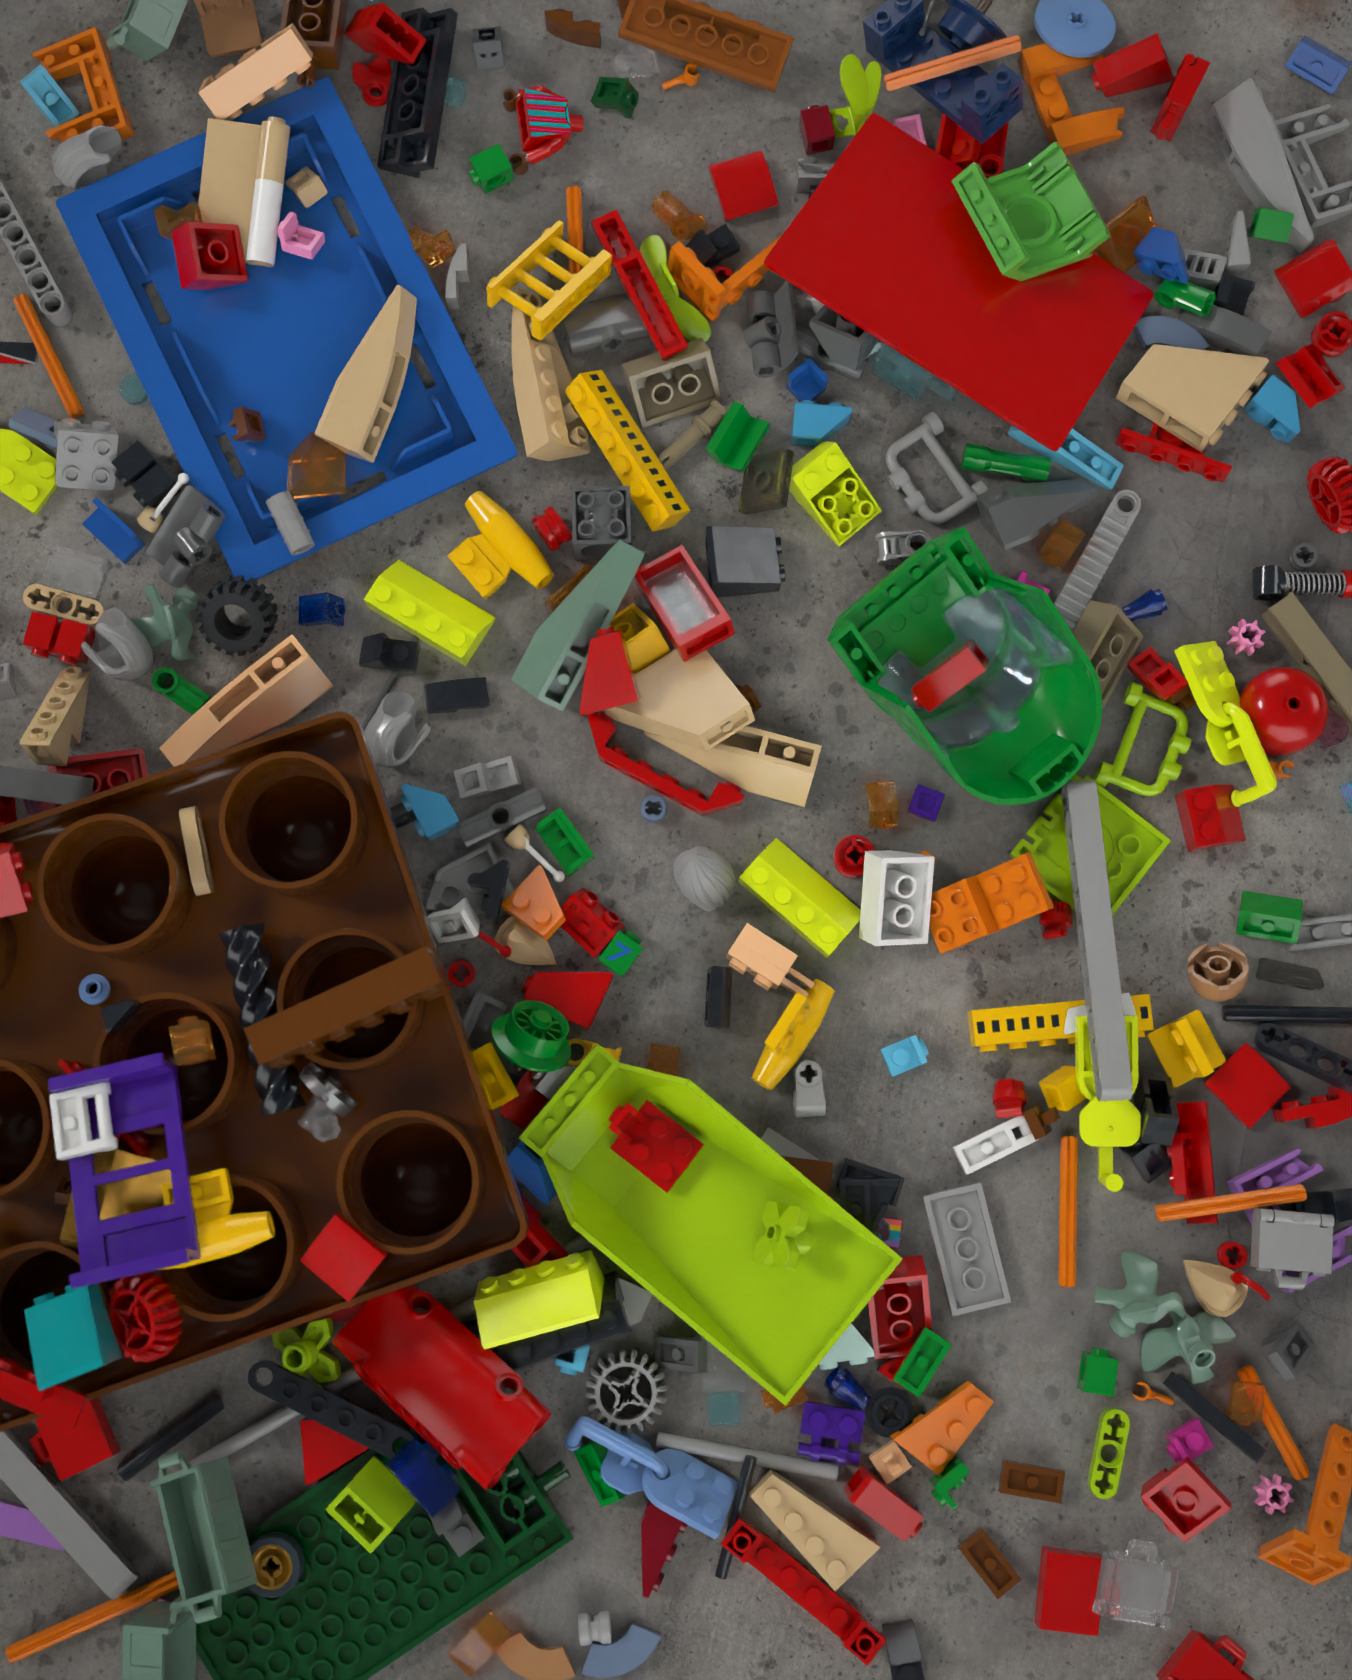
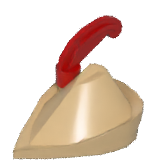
(520, 944)
(1219, 1288)

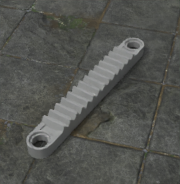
(1096, 558)

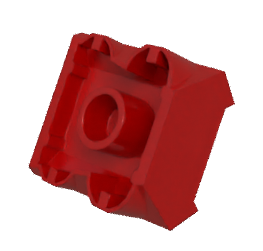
(1316, 278)

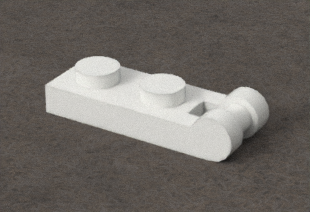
(993, 1144)

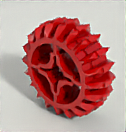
(1332, 493)
(144, 1316)

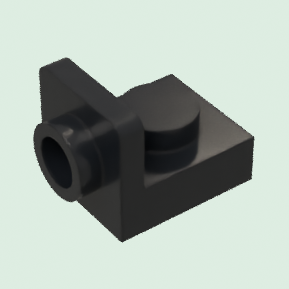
(1147, 1159)

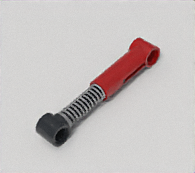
(1272, 582)

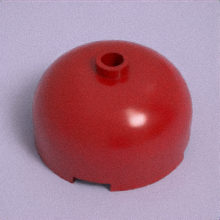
(1271, 704)

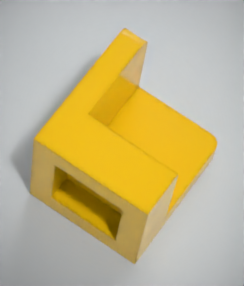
(1061, 1089)

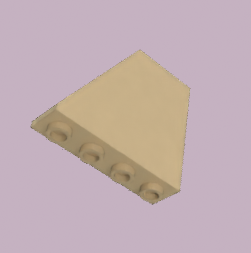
(1192, 390)
(686, 702)

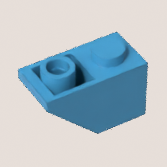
(1276, 409)
(817, 422)
(432, 810)

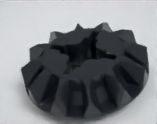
(903, 1409)

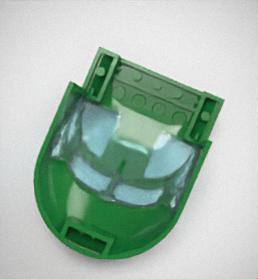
(1017, 724)

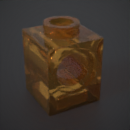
(1061, 544)
(191, 1041)

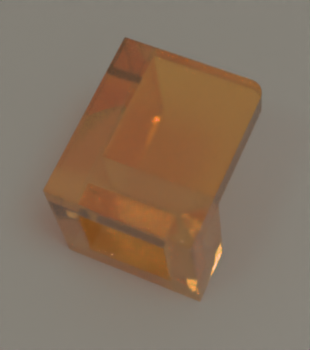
(170, 219)

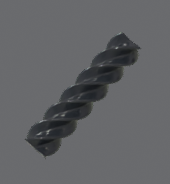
(256, 995)

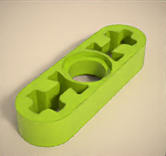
(1097, 1473)

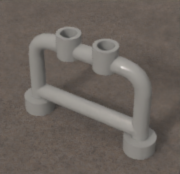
(900, 479)

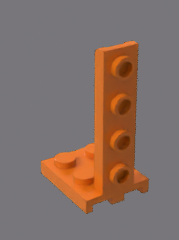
(701, 284)
(1315, 1553)

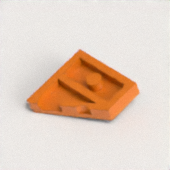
(535, 905)

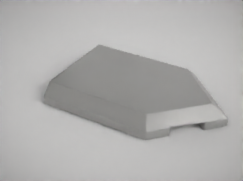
(451, 881)

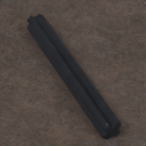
(1294, 1014)

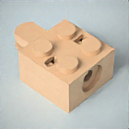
(765, 961)

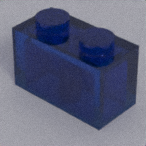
(423, 1477)

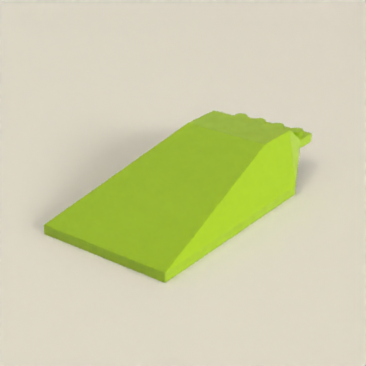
(701, 1235)

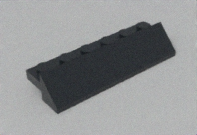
(418, 96)
(562, 1341)

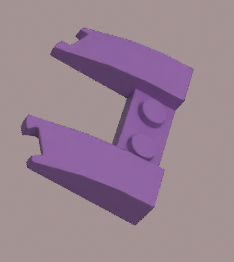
(1281, 1172)

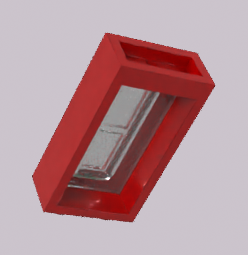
(683, 603)

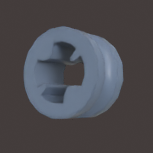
(652, 818)

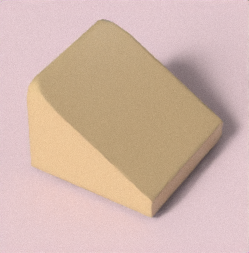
(306, 187)

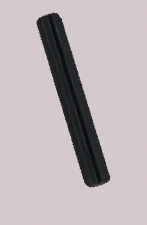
(170, 1437)

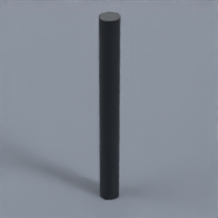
(737, 1511)

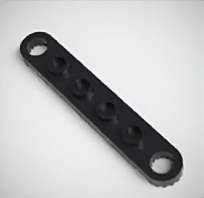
(329, 1408)

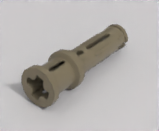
(701, 427)

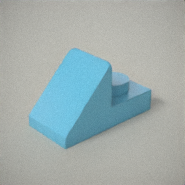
(49, 96)

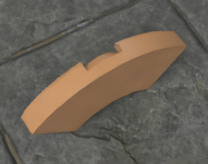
(535, 1661)

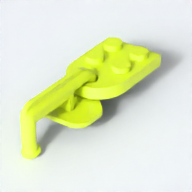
(25, 471)
(1228, 726)
(1106, 1122)

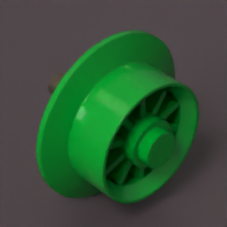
(533, 1037)

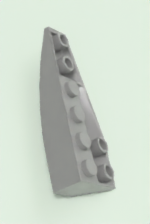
(1257, 158)

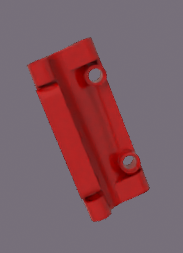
(442, 1381)

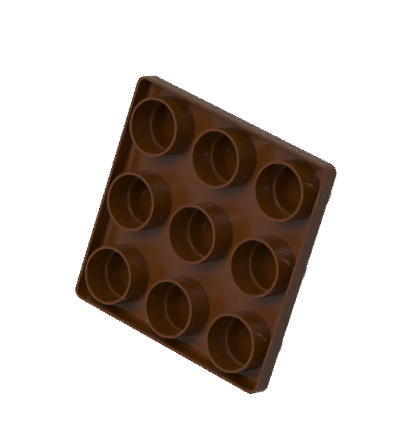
(316, 856)

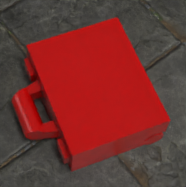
(1179, 96)
(78, 1447)
(1068, 1591)
(1202, 1661)

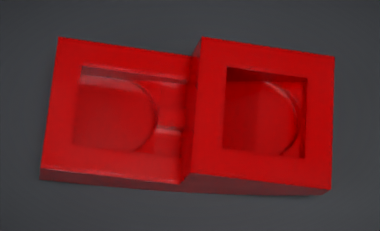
(1156, 675)

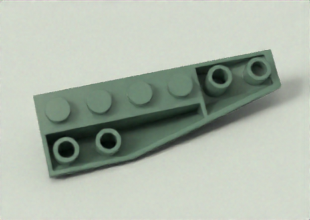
(561, 643)

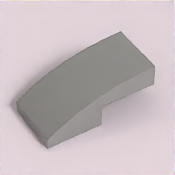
(458, 272)
(487, 777)

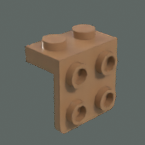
(229, 26)

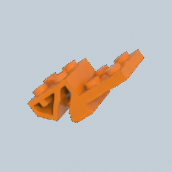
(987, 903)

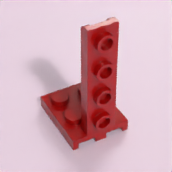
(653, 1143)

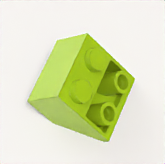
(371, 1504)

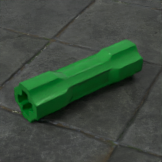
(983, 459)

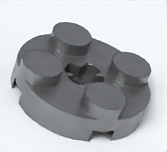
(328, 1089)

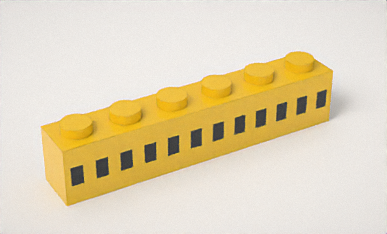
(627, 450)
(1036, 1023)

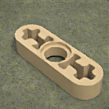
(59, 595)
(196, 850)

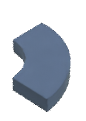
(1168, 332)
(622, 1654)

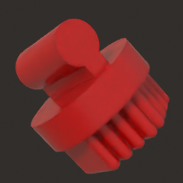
(1056, 920)
(1009, 1098)

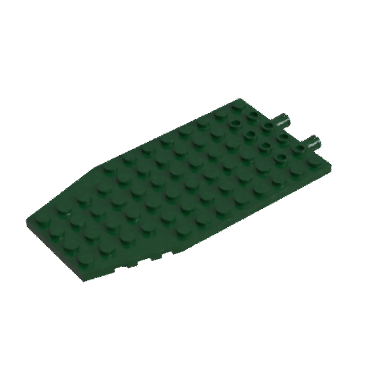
(368, 1609)

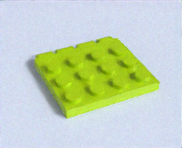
(1128, 842)

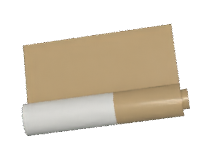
(246, 182)

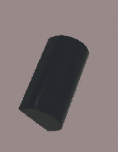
(718, 997)

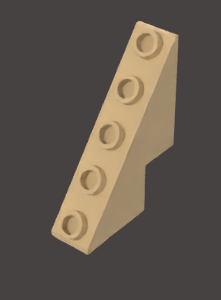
(58, 719)

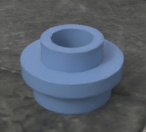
(100, 995)

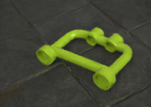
(1177, 744)

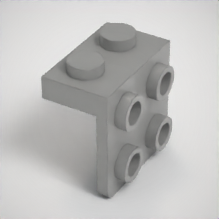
(85, 455)

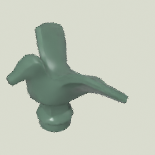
(169, 621)
(1139, 1298)
(1188, 1339)

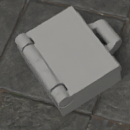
(1291, 1243)

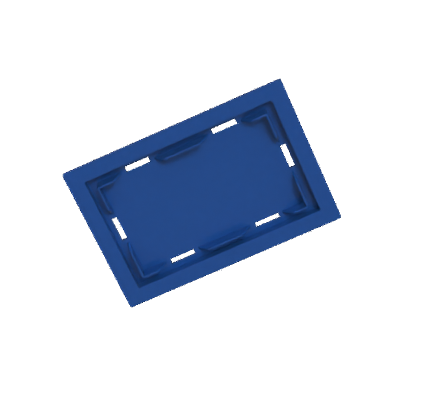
(284, 337)

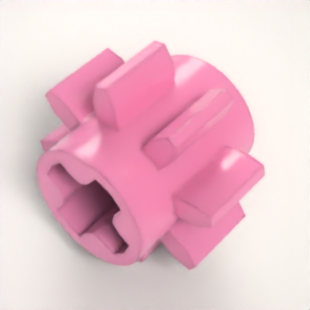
(1245, 644)
(1281, 1494)

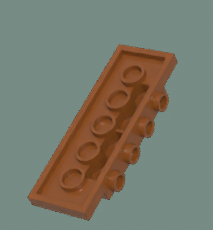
(709, 39)

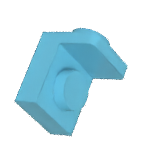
(904, 1055)
(571, 1366)

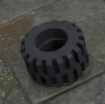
(226, 633)

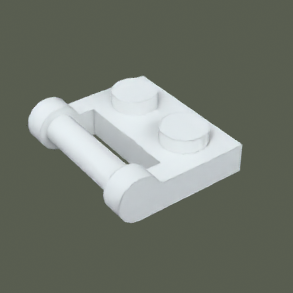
(72, 1121)

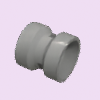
(594, 1628)

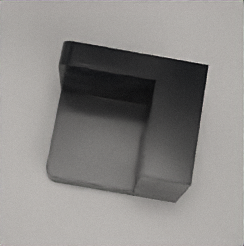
(1233, 293)

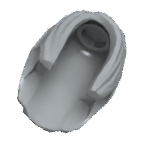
(86, 156)
(123, 647)
(393, 730)
(704, 877)

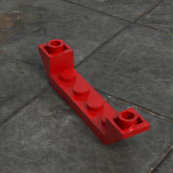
(722, 798)
(805, 1588)

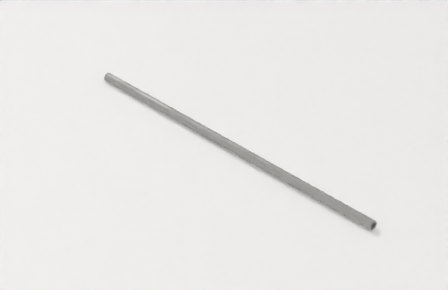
(347, 1378)

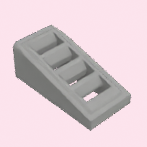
(1237, 247)
(1207, 261)

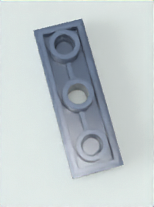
(34, 425)

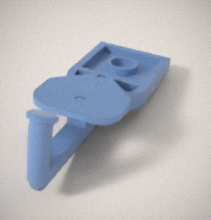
(691, 1488)

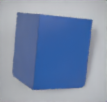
(807, 381)

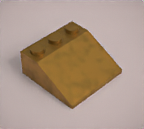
(120, 1196)

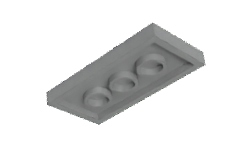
(966, 1249)

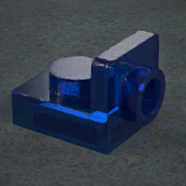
(321, 609)

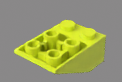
(832, 492)

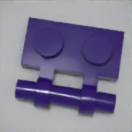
(831, 1422)

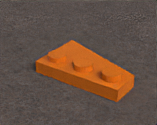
(943, 1430)

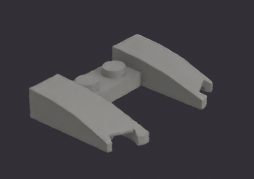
(1296, 133)

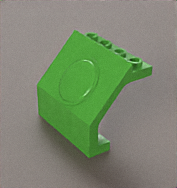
(1033, 214)

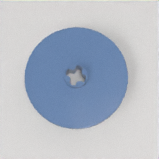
(1075, 26)

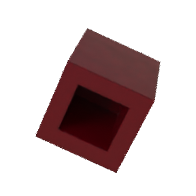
(816, 129)

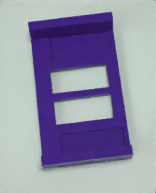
(141, 1097)

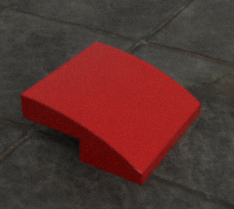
(743, 185)
(1310, 376)
(1247, 1086)
(343, 1257)

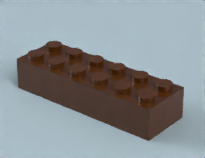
(346, 1007)

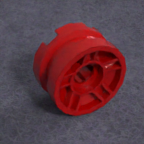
(1328, 343)
(552, 529)
(847, 845)

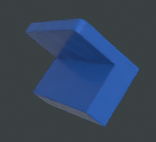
(1318, 64)
(113, 532)

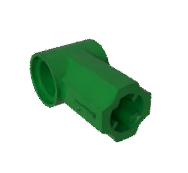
(1186, 296)
(182, 691)

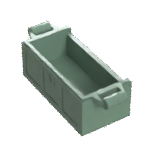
(147, 27)
(204, 1532)
(160, 1643)

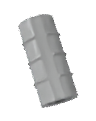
(290, 523)

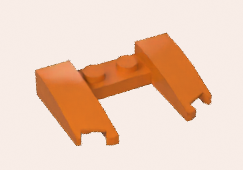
(87, 55)
(1040, 70)

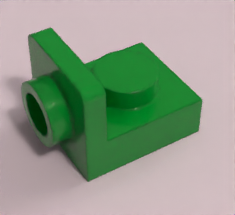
(951, 1477)

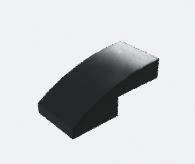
(456, 694)

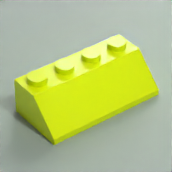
(429, 611)
(800, 897)
(539, 1299)

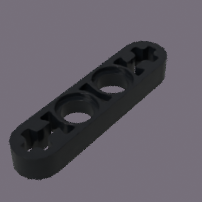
(1309, 1062)
(1214, 1417)

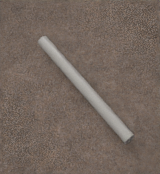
(737, 1454)

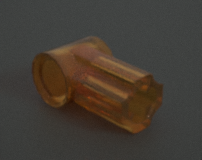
(678, 216)

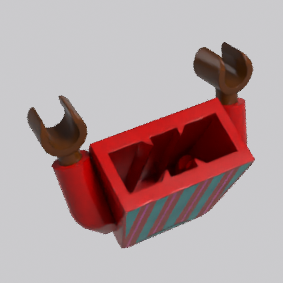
(542, 123)

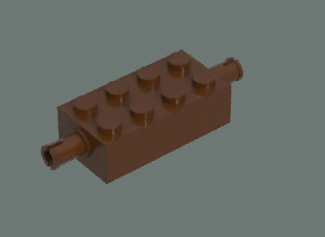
(322, 28)

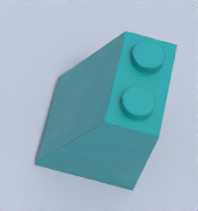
(70, 1335)

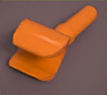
(689, 80)
(1277, 768)
(1151, 1394)

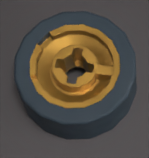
(284, 1551)

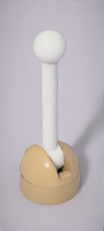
(152, 518)
(520, 839)

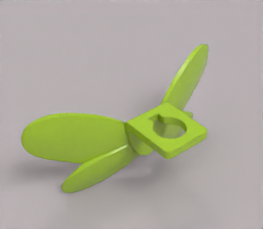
(861, 92)
(689, 319)

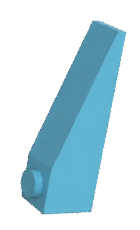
(1078, 456)

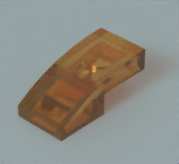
(480, 1643)

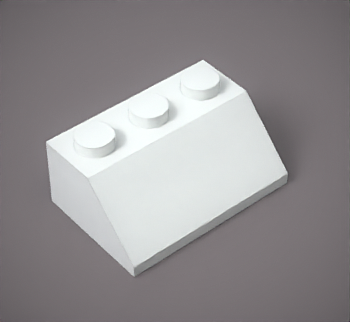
(896, 898)

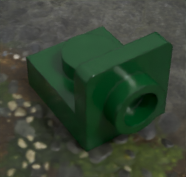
(615, 94)

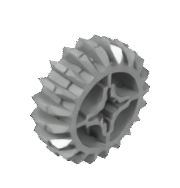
(638, 1397)

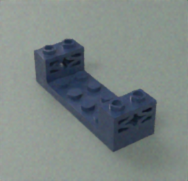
(969, 96)

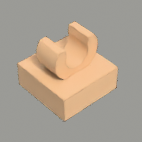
(890, 1461)

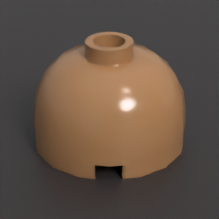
(1218, 971)

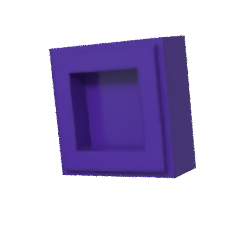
(926, 803)

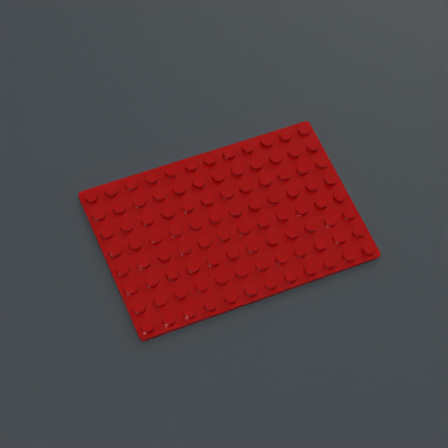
(907, 265)

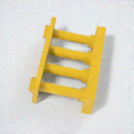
(561, 301)

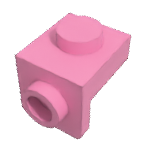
(299, 239)

